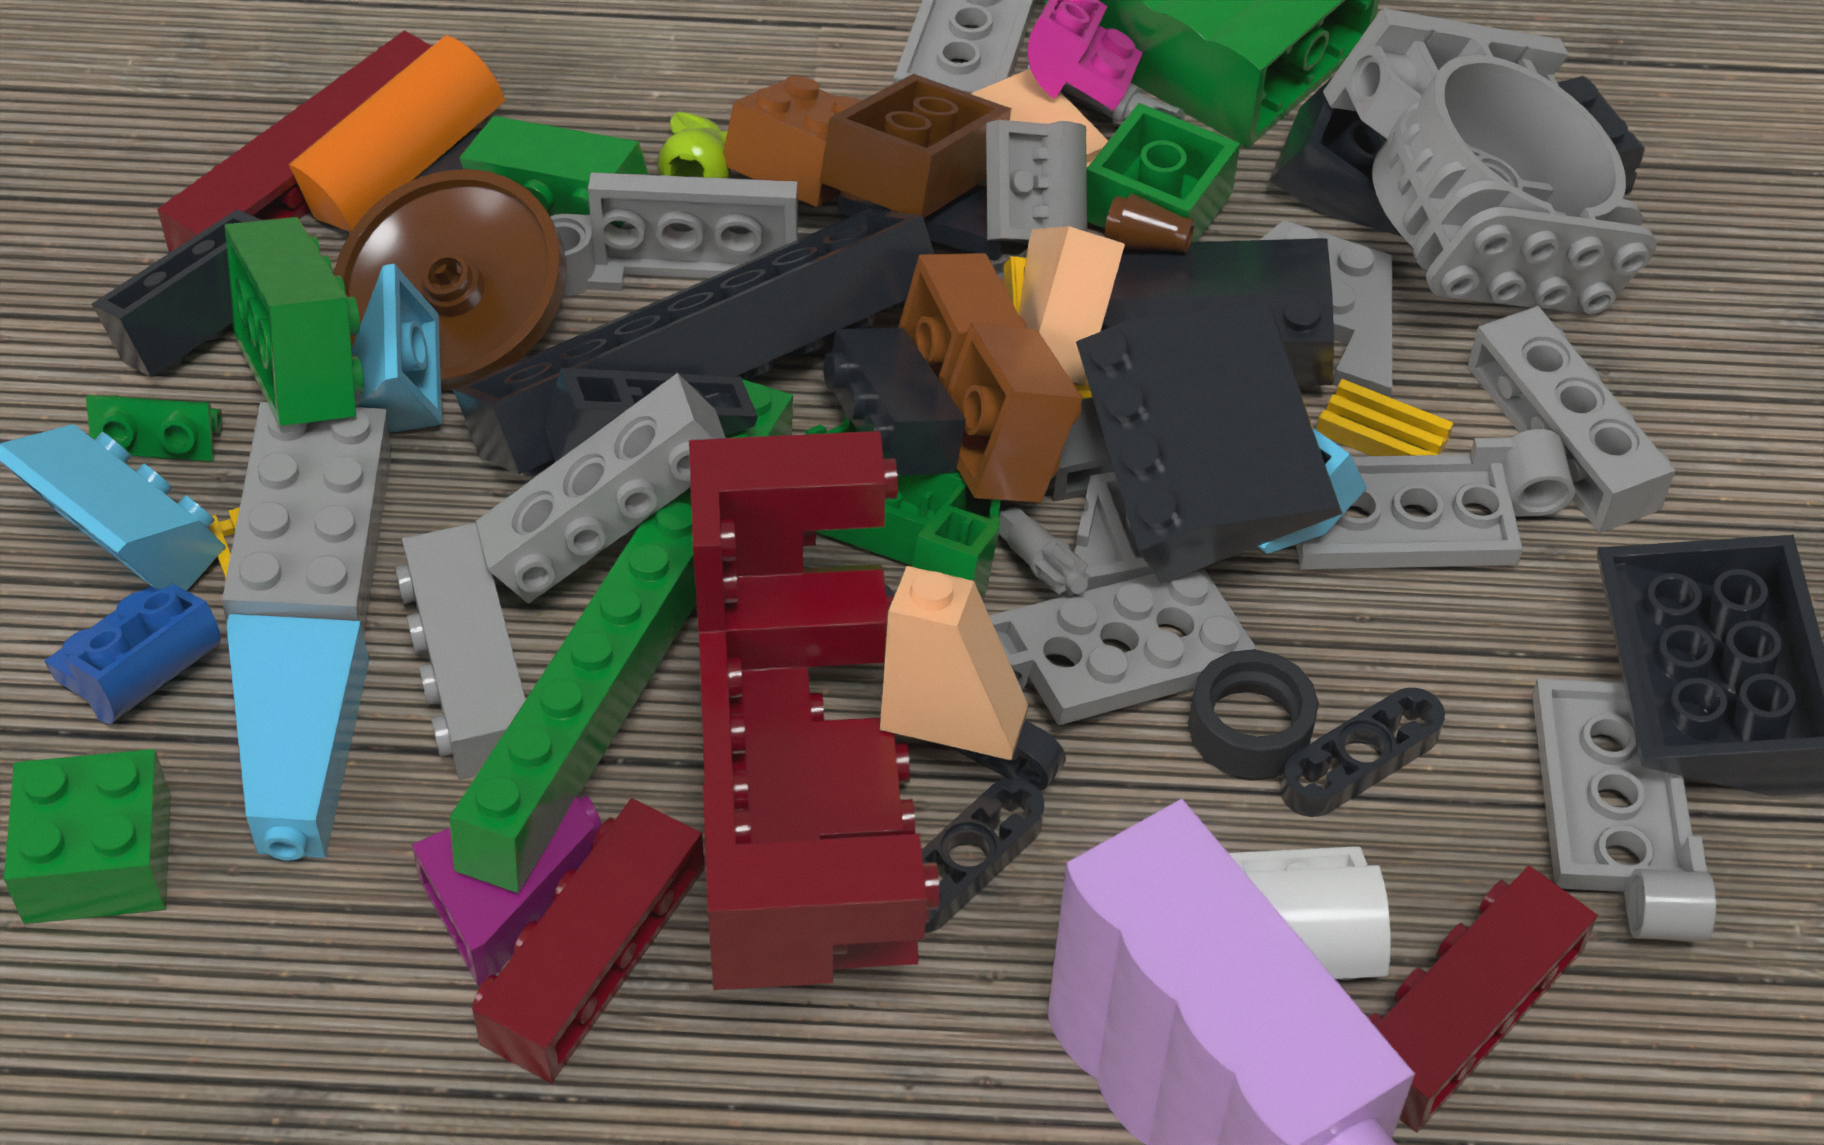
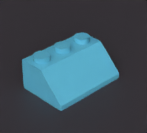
(116, 505)

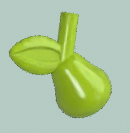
(693, 148)

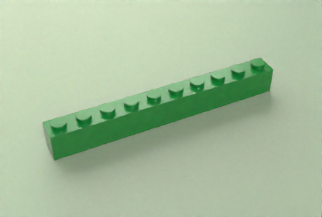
(588, 688)

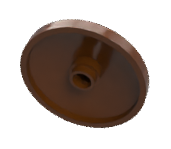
(478, 257)

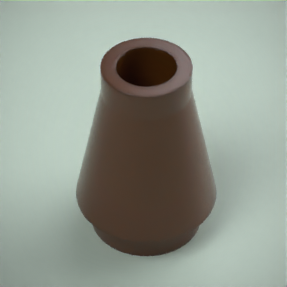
(1148, 226)

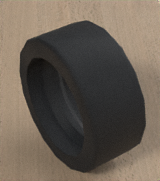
(1260, 674)

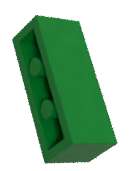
(552, 160)

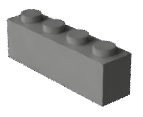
(466, 643)

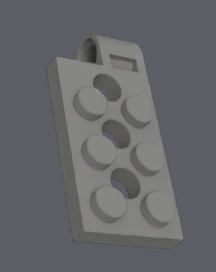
(941, 37)
(602, 254)
(1504, 474)
(1131, 613)
(1670, 887)

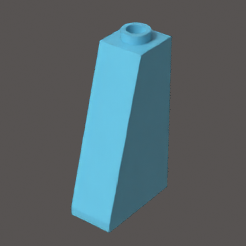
(295, 724)

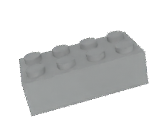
(310, 518)

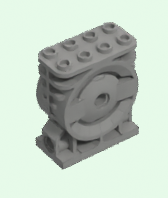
(1492, 164)

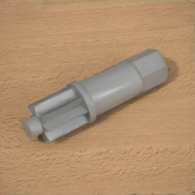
(1047, 556)

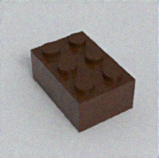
(910, 146)

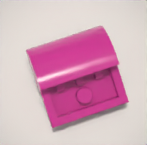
(1076, 50)

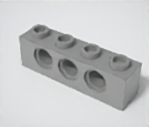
(1548, 386)
(597, 490)

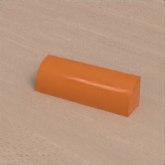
(396, 133)

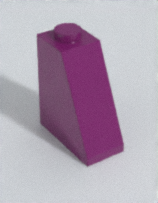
(489, 918)

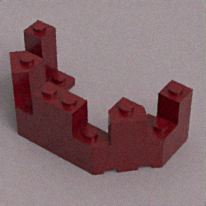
(801, 812)

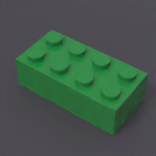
(293, 321)

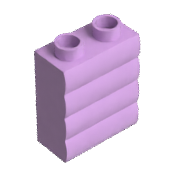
(1208, 1003)

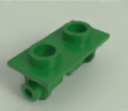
(156, 426)

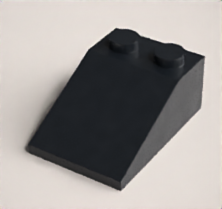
(1331, 164)

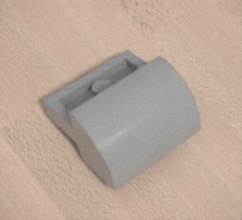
(1035, 178)

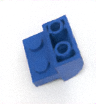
(135, 649)

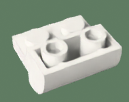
(1330, 903)

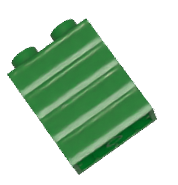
(1238, 60)

